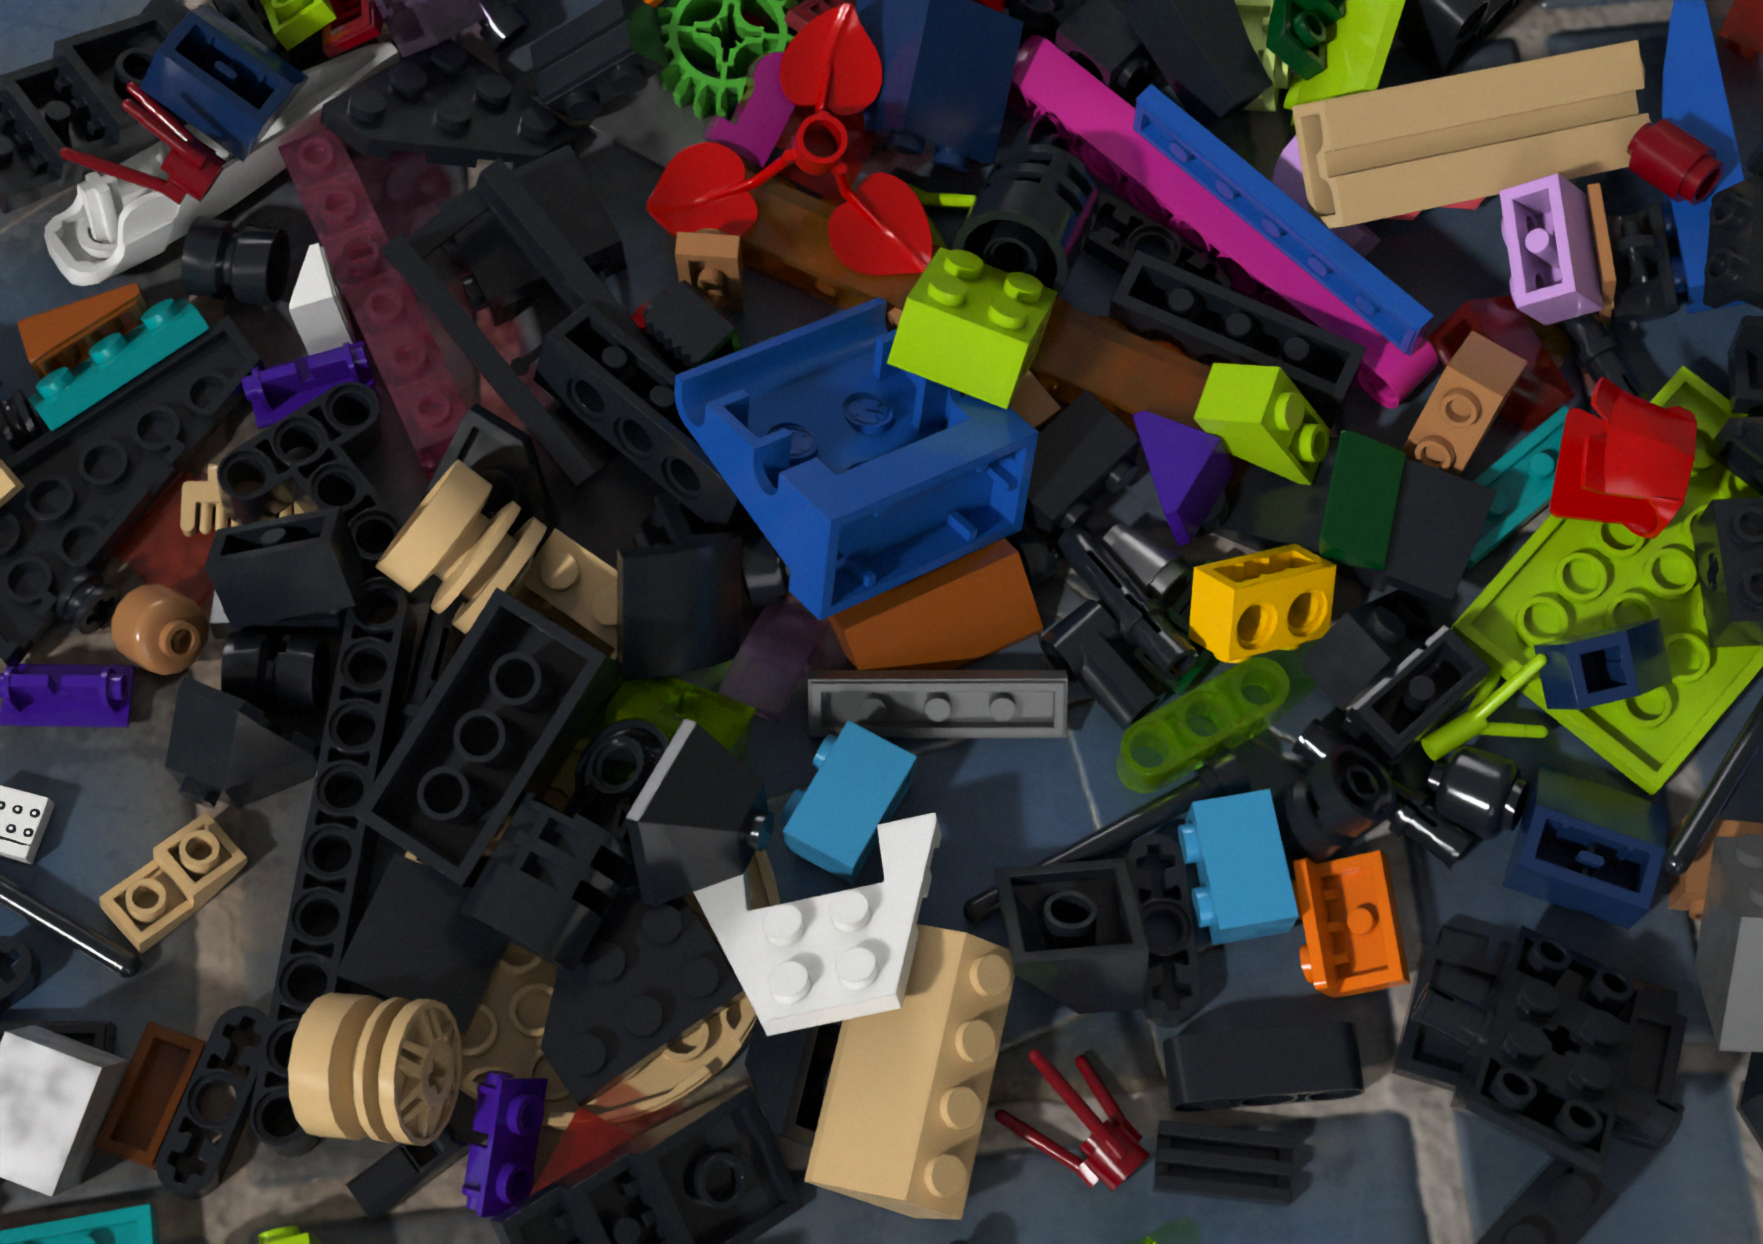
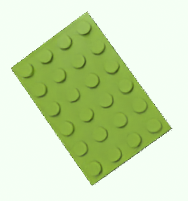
(1602, 576)

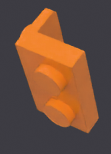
(1350, 925)

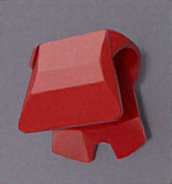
(1624, 466)

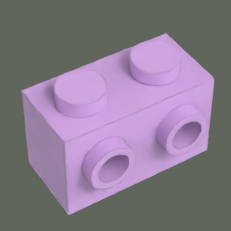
(1550, 250)

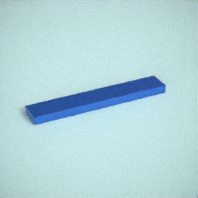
(1281, 221)

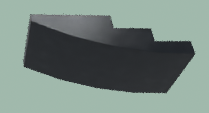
(77, 106)
(1430, 535)
(685, 1182)

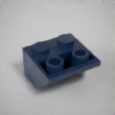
(222, 80)
(1588, 848)

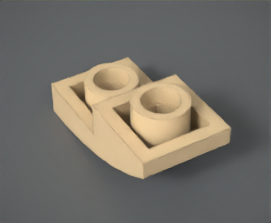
(175, 884)

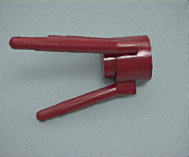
(189, 163)
(1112, 1147)

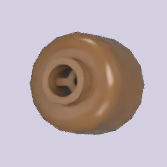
(160, 629)

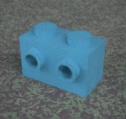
(853, 791)
(1238, 867)

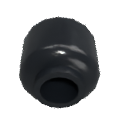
(1479, 791)

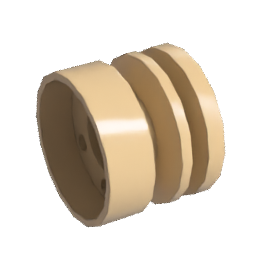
(461, 545)
(375, 1068)

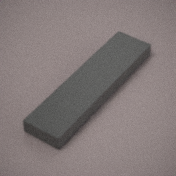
(940, 703)

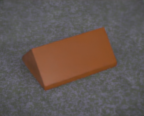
(943, 616)

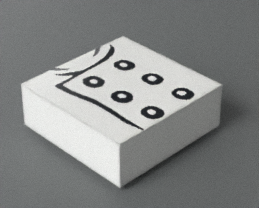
(22, 823)

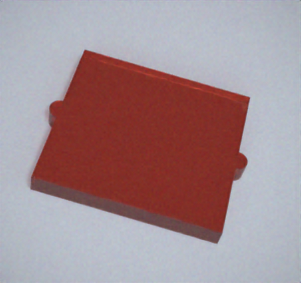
(162, 551)

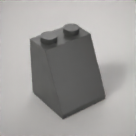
(1732, 944)

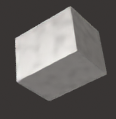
(52, 1106)

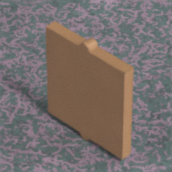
(1602, 250)

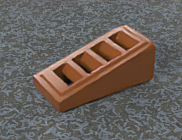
(68, 332)

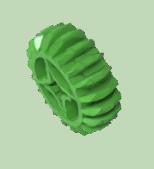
(690, 37)

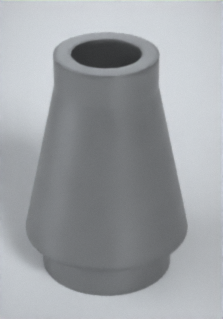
(1151, 566)

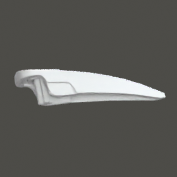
(125, 224)

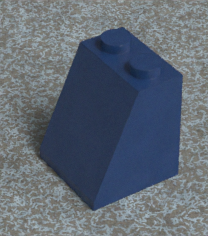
(941, 77)

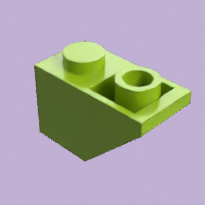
(1263, 420)

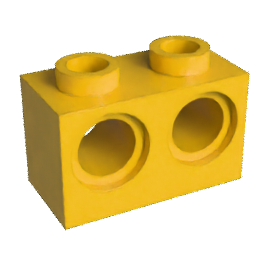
(1261, 602)

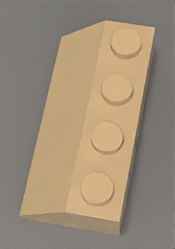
(916, 1082)

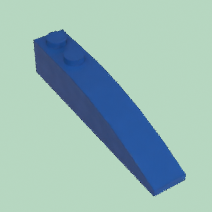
(1698, 104)

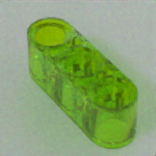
(1216, 699)

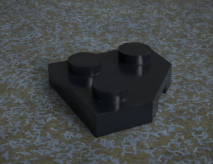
(506, 461)

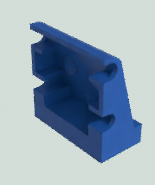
(856, 461)

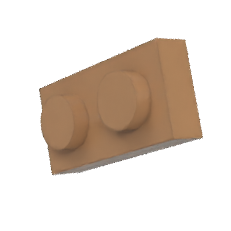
(713, 266)

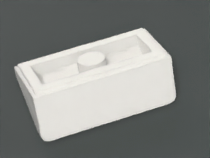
(319, 305)

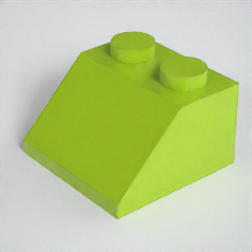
(1353, 54)

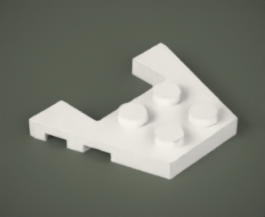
(832, 951)

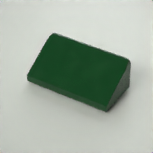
(1361, 502)

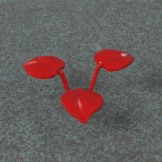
(835, 70)

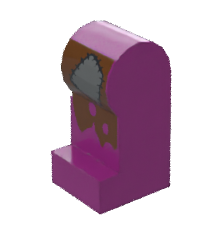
(758, 116)

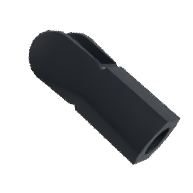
(400, 1174)

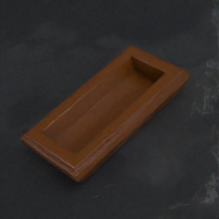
(149, 1095)

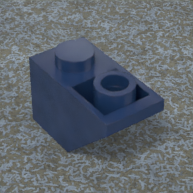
(1604, 665)

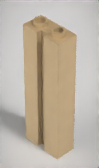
(1469, 134)

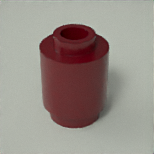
(1674, 161)

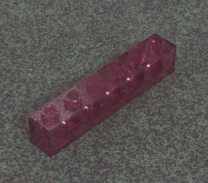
(376, 294)

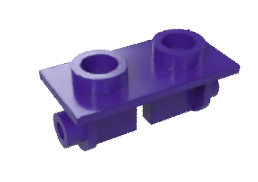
(294, 383)
(67, 695)
(504, 1168)

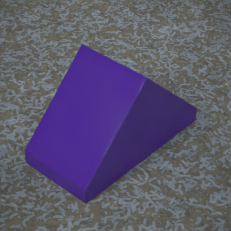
(1186, 470)

